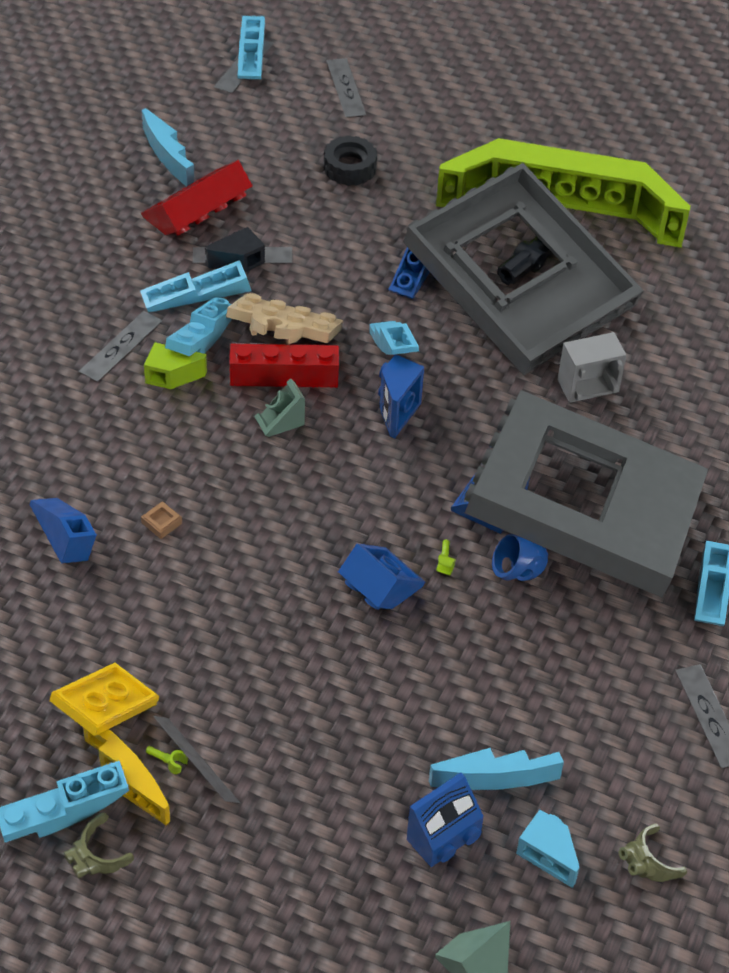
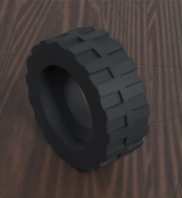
(350, 173)

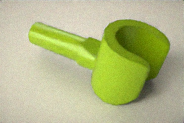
(446, 564)
(177, 755)

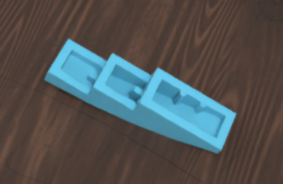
(251, 47)
(165, 145)
(393, 337)
(492, 773)

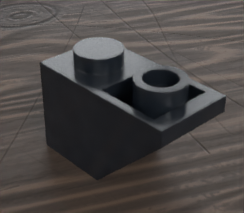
(238, 246)

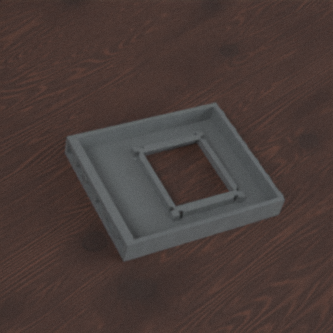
(548, 310)
(643, 514)

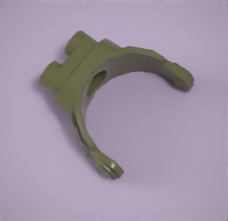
(85, 861)
(643, 863)

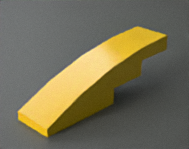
(141, 784)

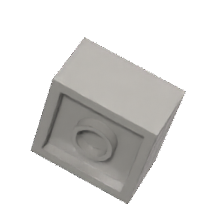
(591, 367)

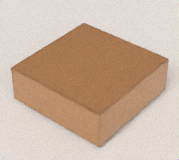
(161, 520)

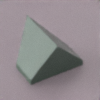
(284, 411)
(478, 951)

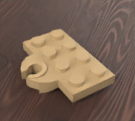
(286, 321)

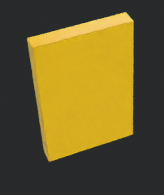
(104, 698)

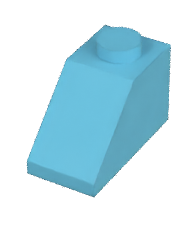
(550, 847)

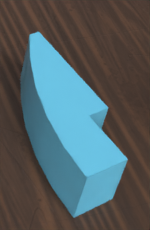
(713, 584)

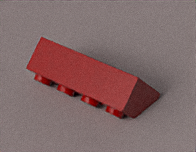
(198, 199)
(277, 363)

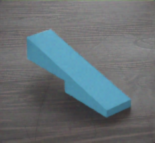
(183, 290)

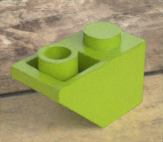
(173, 369)

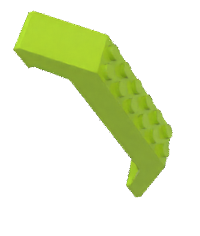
(577, 181)

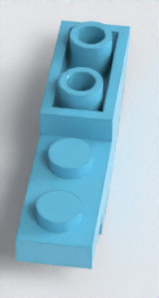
(203, 330)
(66, 805)

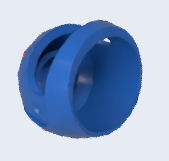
(526, 558)

